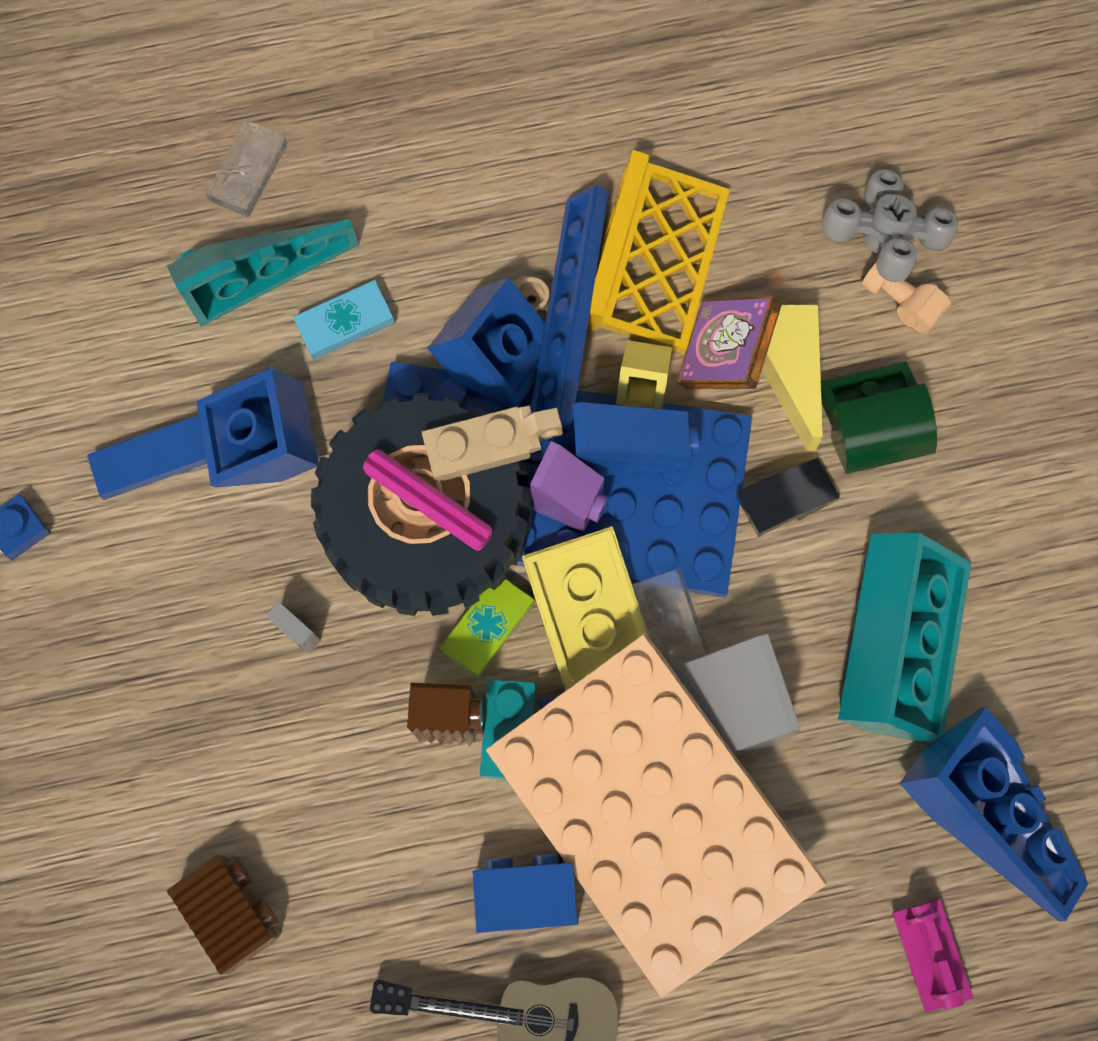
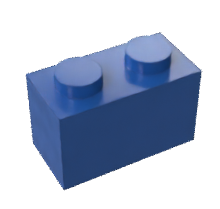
(524, 896)

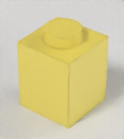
(643, 375)

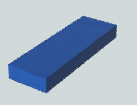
(148, 458)

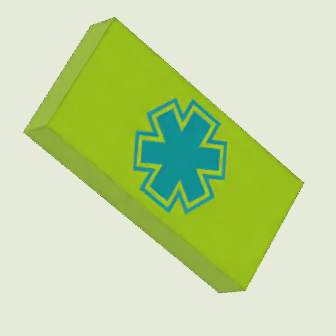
(487, 627)

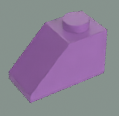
(567, 489)

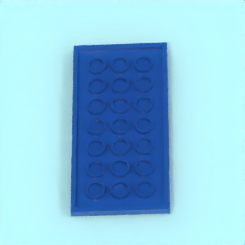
(657, 517)

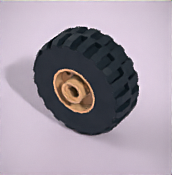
(391, 547)

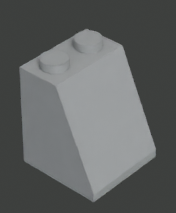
(743, 695)

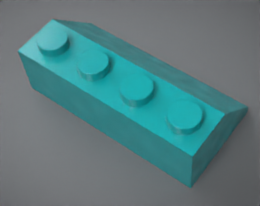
(905, 638)

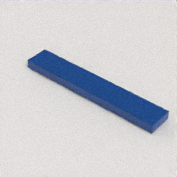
(570, 304)

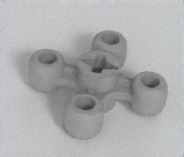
(890, 225)

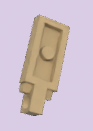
(488, 441)

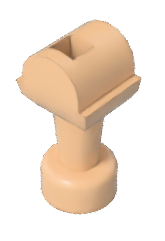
(918, 306)

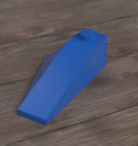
(983, 798)

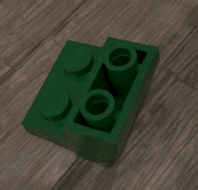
(879, 417)

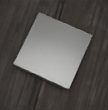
(293, 627)

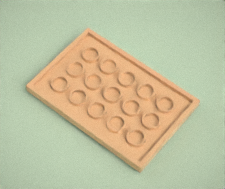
(655, 816)

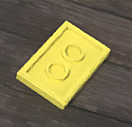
(585, 602)

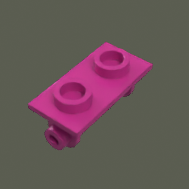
(932, 956)

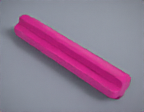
(427, 499)

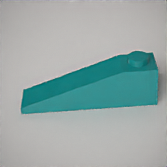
(240, 270)

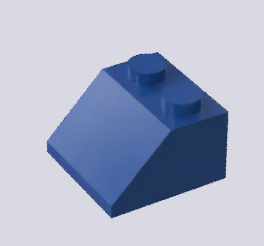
(493, 343)
(257, 431)

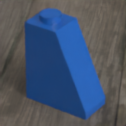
(632, 439)

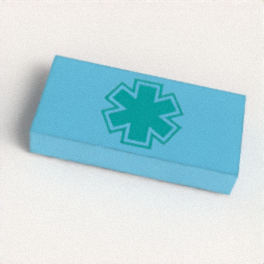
(344, 319)

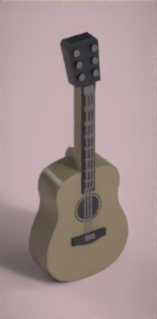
(528, 1011)

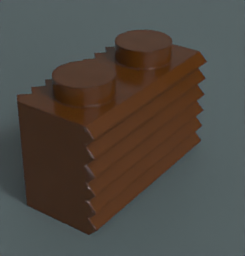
(444, 713)
(224, 913)

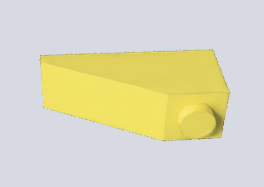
(794, 370)

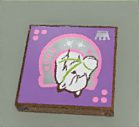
(729, 343)

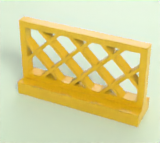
(623, 232)

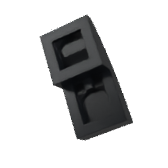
(787, 496)

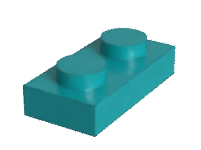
(505, 709)

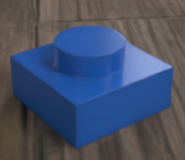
(19, 527)

